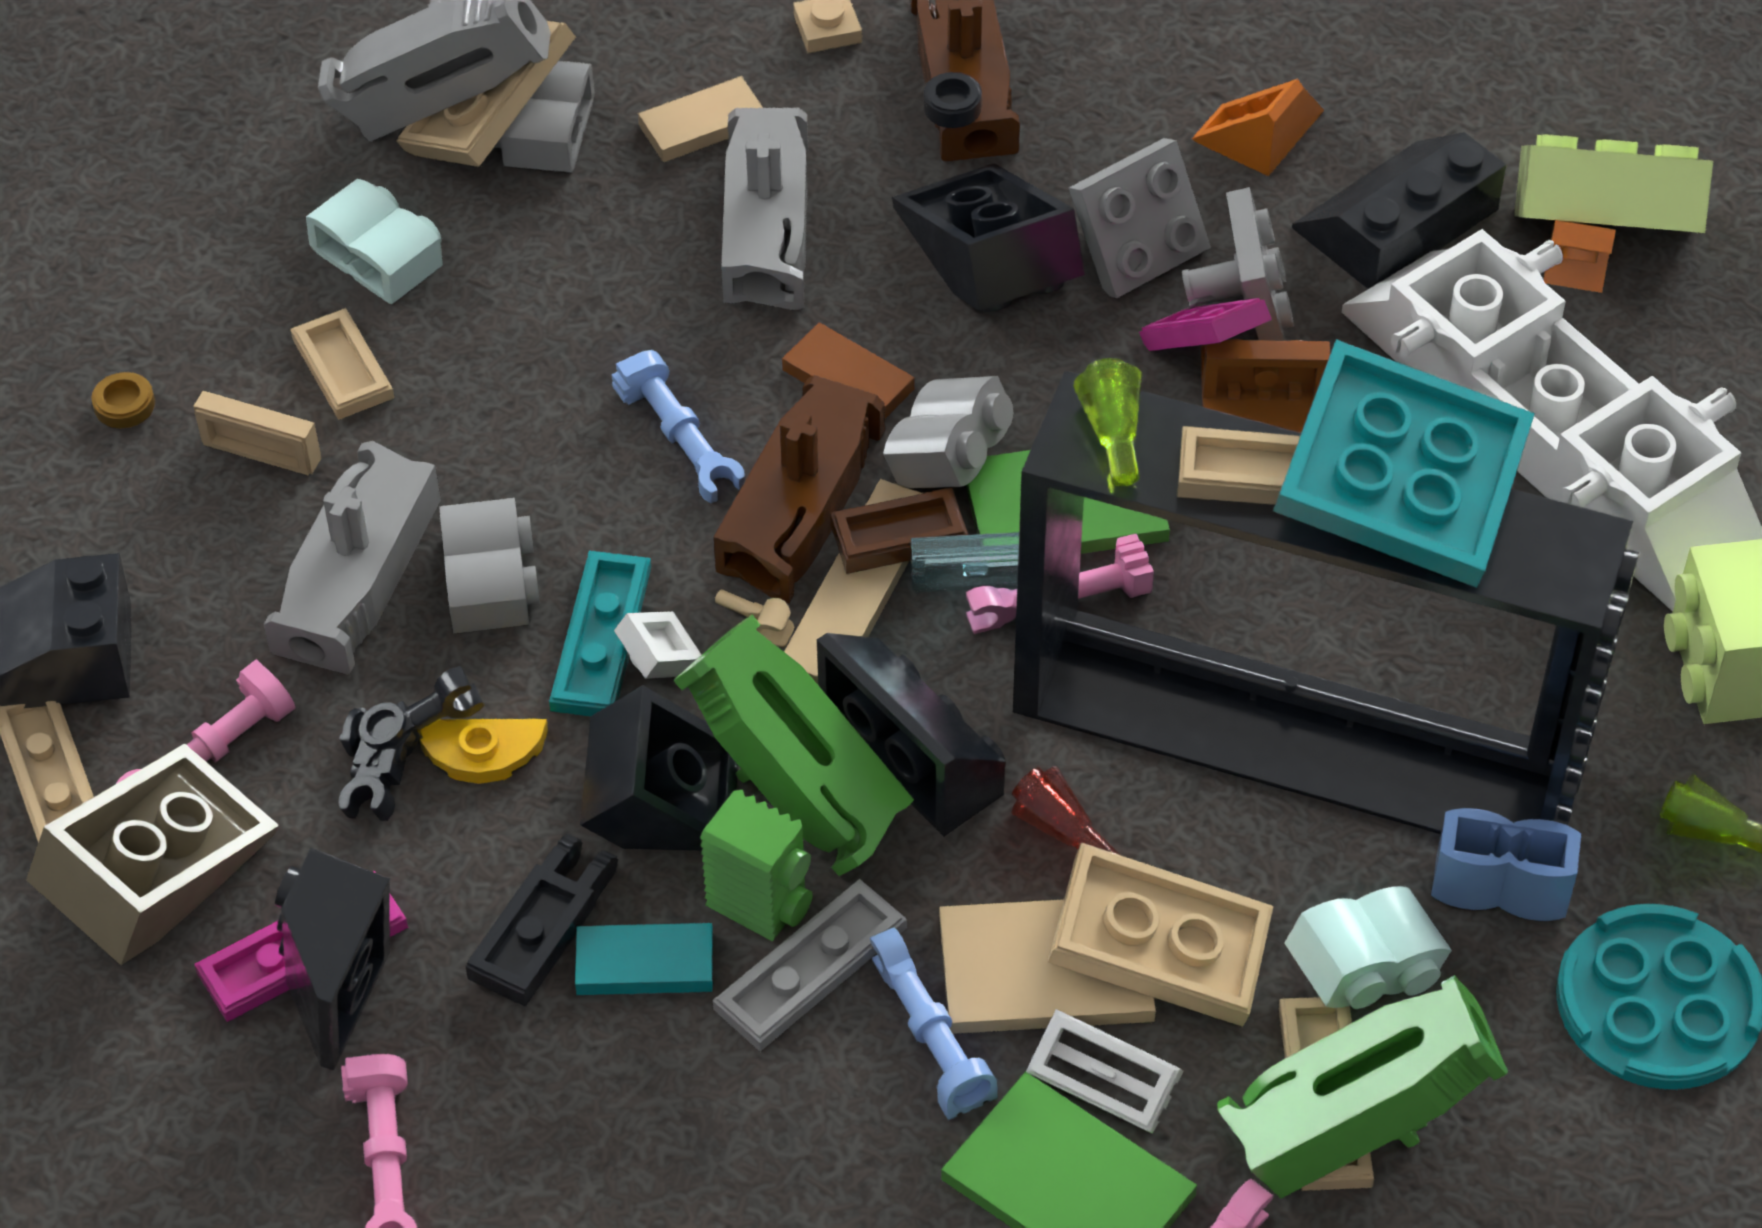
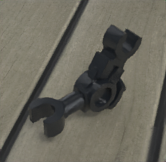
(390, 733)

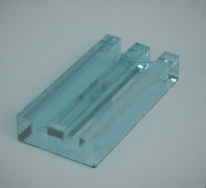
(964, 562)

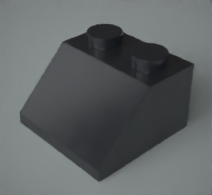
(653, 774)

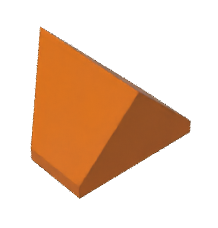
(1261, 126)

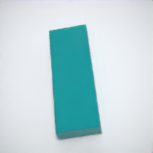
(592, 654)

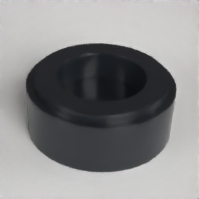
(952, 100)

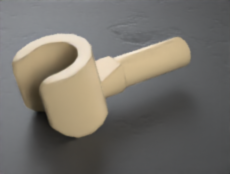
(772, 615)

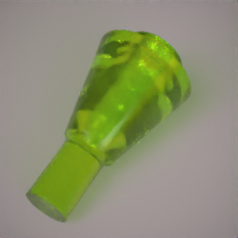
(1111, 400)
(1705, 814)

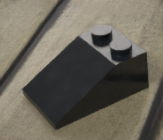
(993, 236)
(66, 633)

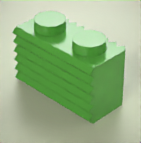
(755, 866)

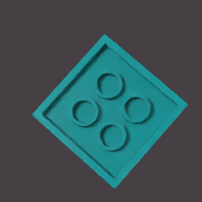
(1405, 463)

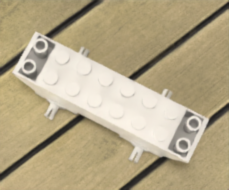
(1595, 432)

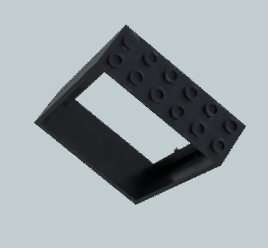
(1285, 724)

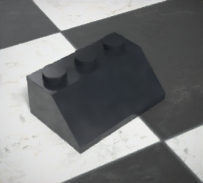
(1406, 207)
(911, 729)
(332, 945)

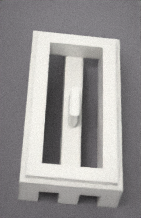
(1157, 1097)

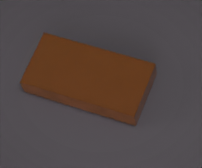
(883, 531)

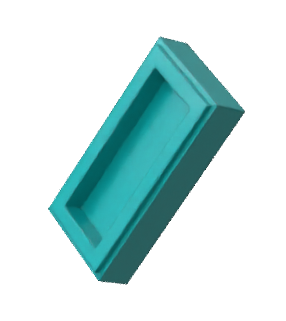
(644, 959)

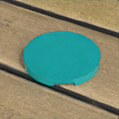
(1660, 997)

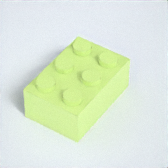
(1614, 184)

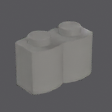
(552, 121)
(948, 432)
(486, 565)

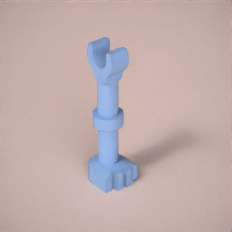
(645, 377)
(965, 1081)

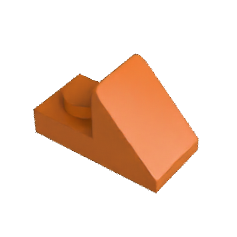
(1584, 255)

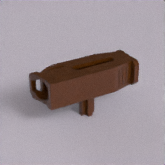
(969, 41)
(802, 473)

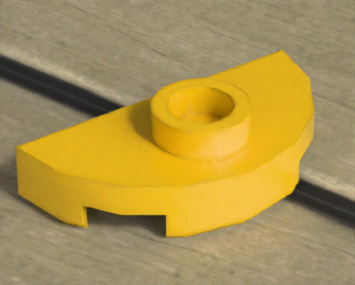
(483, 748)

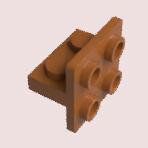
(1263, 379)

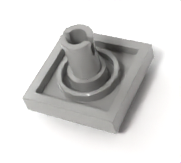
(1140, 217)
(1252, 273)

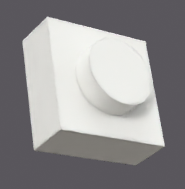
(657, 643)

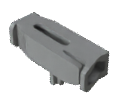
(433, 61)
(765, 207)
(353, 558)

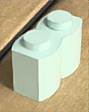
(375, 240)
(1368, 948)

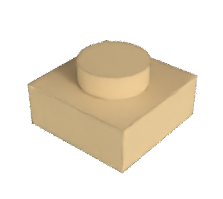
(827, 24)

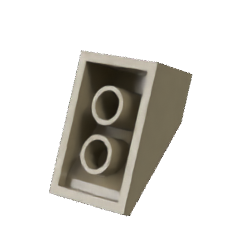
(147, 851)

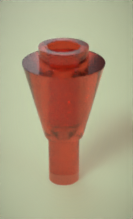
(1052, 807)

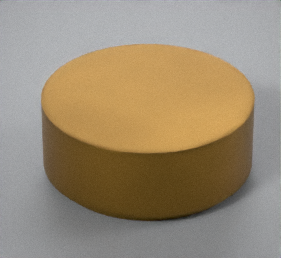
(123, 400)

